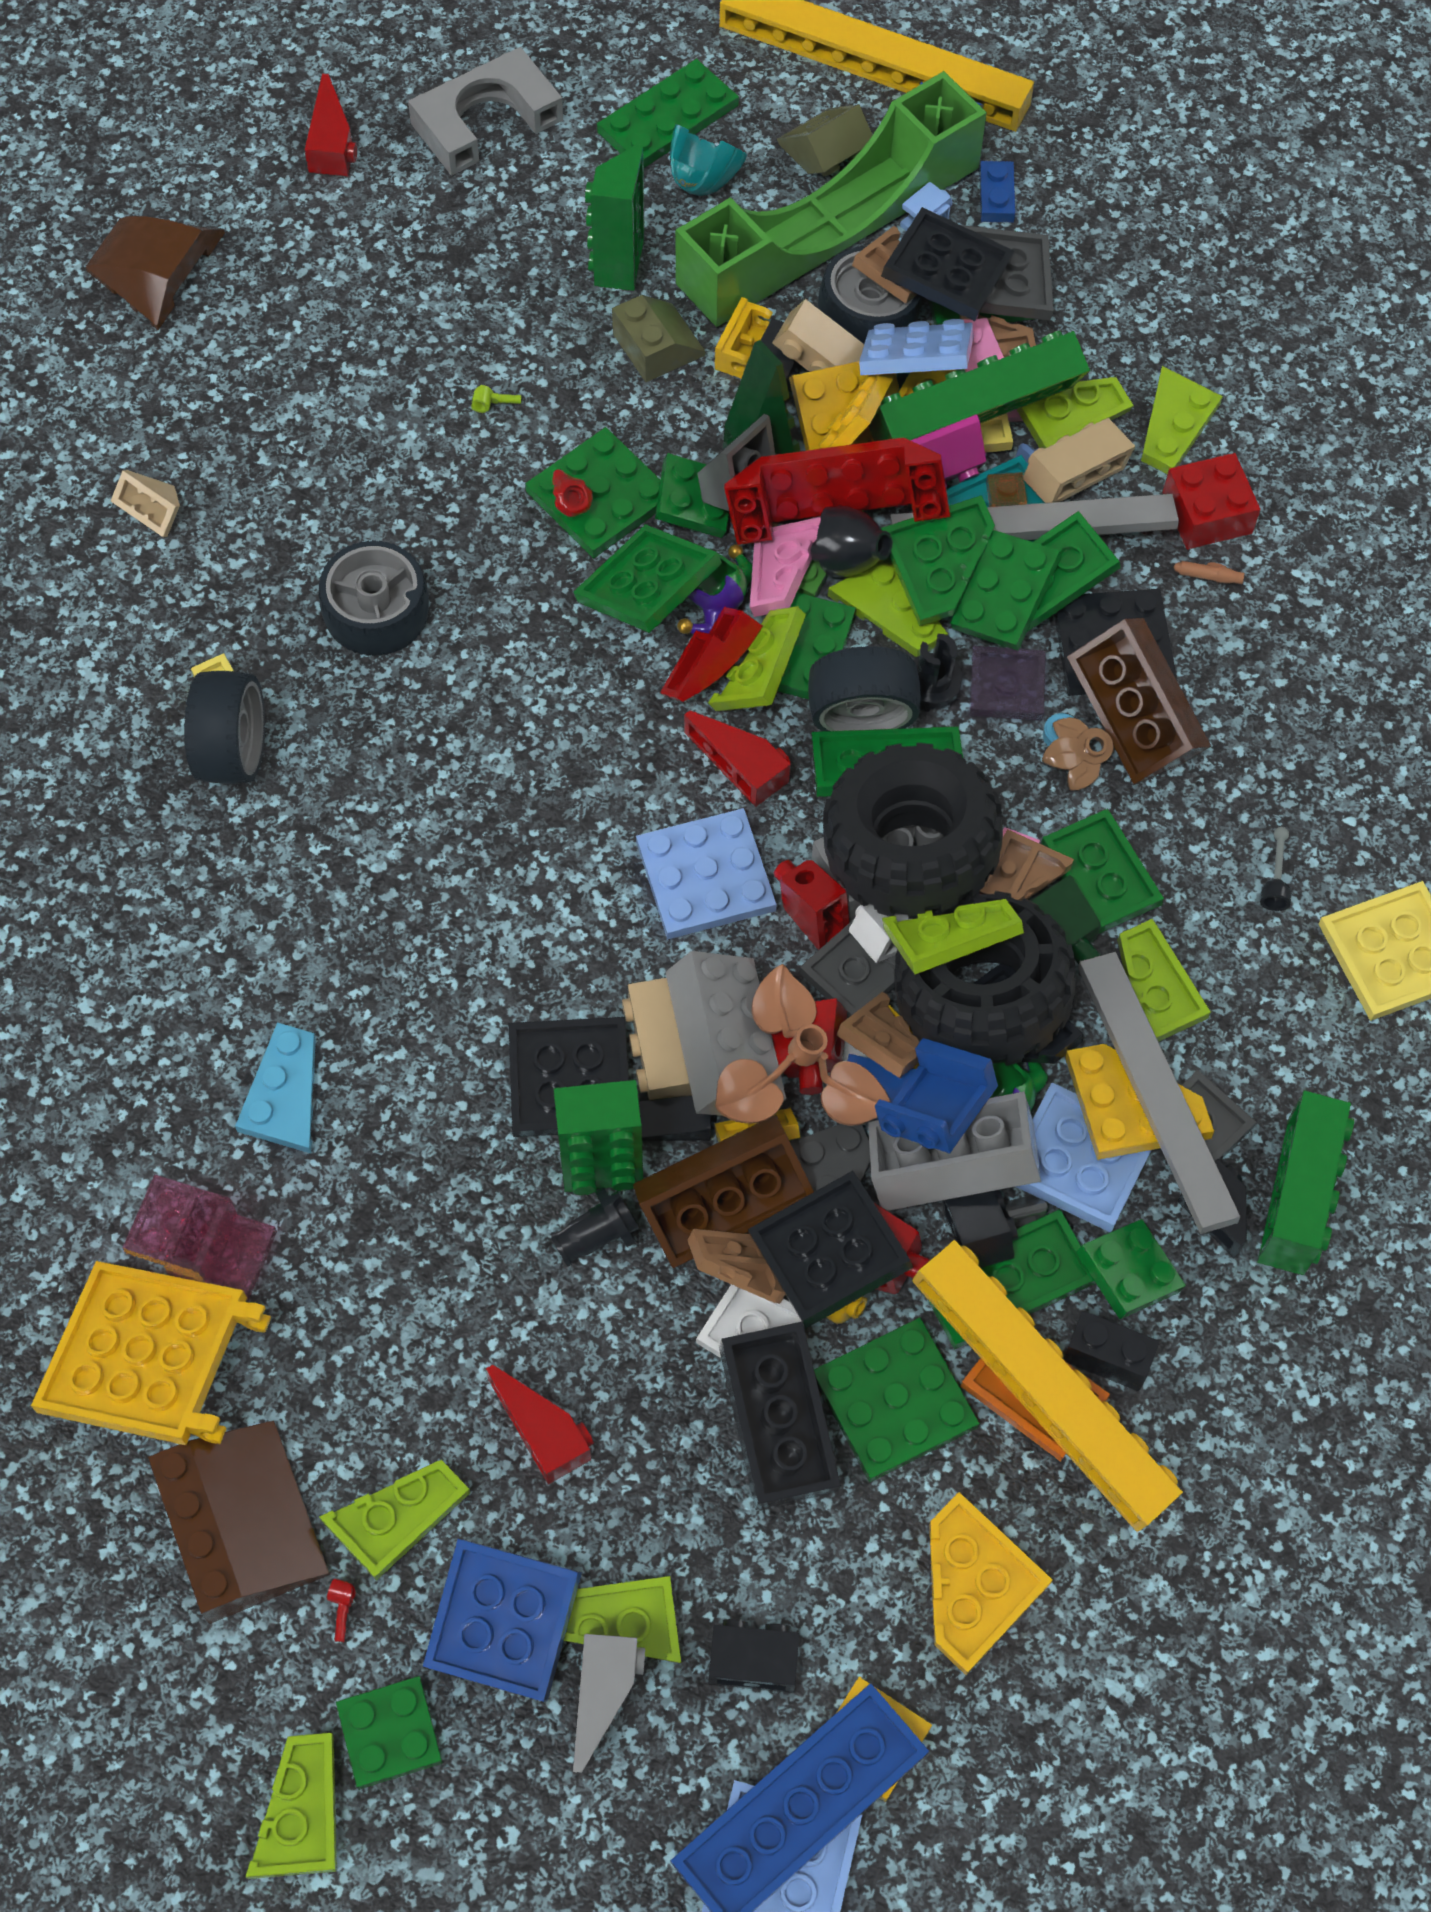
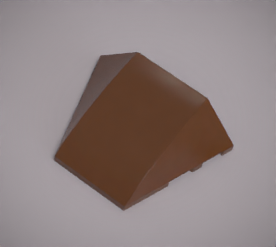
(150, 260)

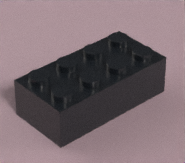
(779, 1415)

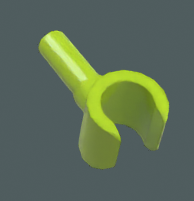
(484, 396)

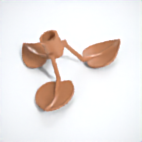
(750, 1095)

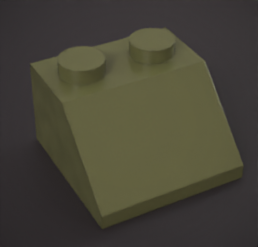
(827, 139)
(654, 336)

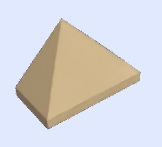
(147, 500)

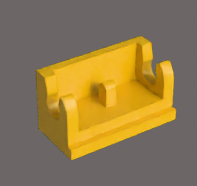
(739, 337)

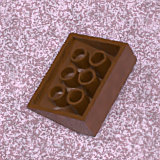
(238, 1519)

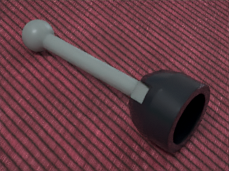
(1276, 893)

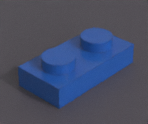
(997, 191)

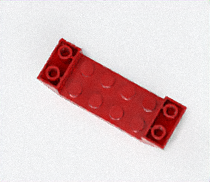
(847, 475)

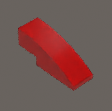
(711, 654)

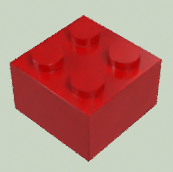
(1212, 500)

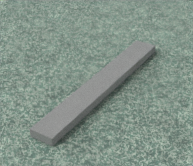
(1103, 515)
(1159, 1093)

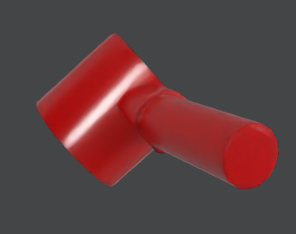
(344, 1595)

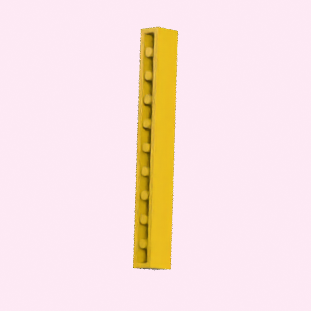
(876, 53)

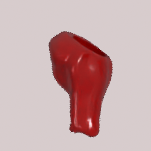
(571, 494)

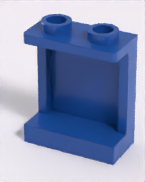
(939, 1097)

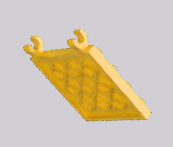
(144, 1353)

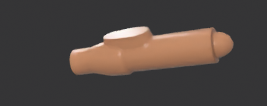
(1211, 571)

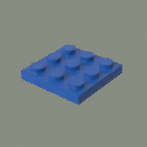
(502, 1620)

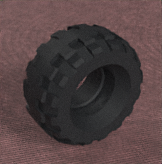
(911, 789)
(1001, 1017)

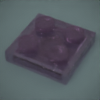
(1007, 683)

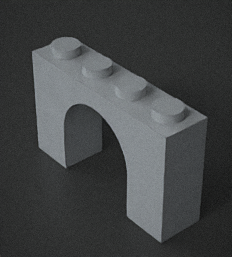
(507, 80)

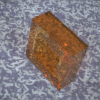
(1006, 489)

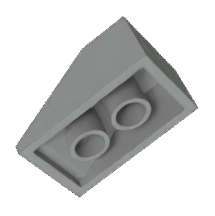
(605, 1682)

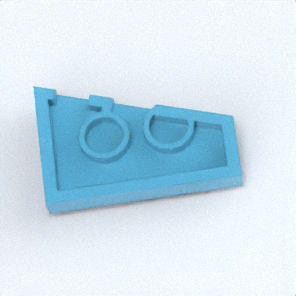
(282, 1090)

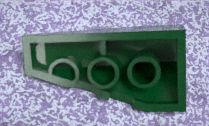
(760, 393)

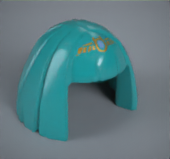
(700, 164)

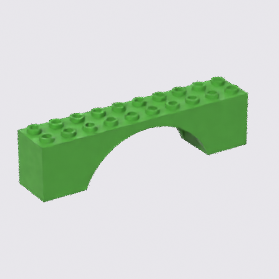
(750, 254)

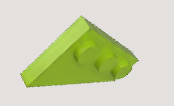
(1074, 409)
(1176, 419)
(883, 601)
(760, 673)
(945, 937)
(1160, 981)
(391, 1521)
(629, 1610)
(301, 1814)

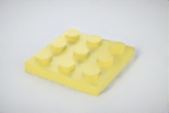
(1385, 949)

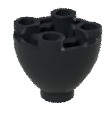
(849, 542)

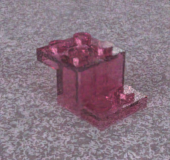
(199, 1236)

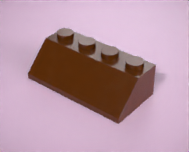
(1138, 700)
(723, 1188)

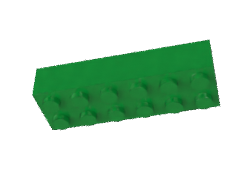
(986, 391)

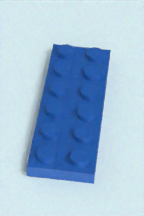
(800, 1805)

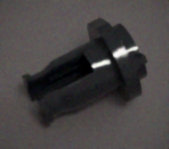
(938, 673)
(596, 1228)

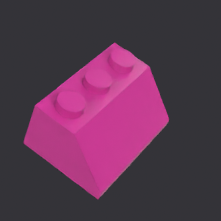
(959, 447)

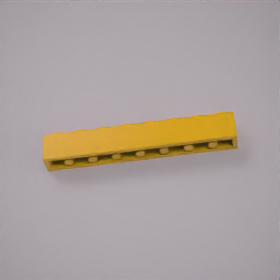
(1047, 1385)

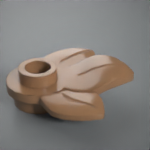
(1074, 754)

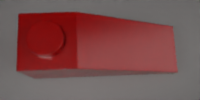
(329, 137)
(741, 756)
(544, 1427)

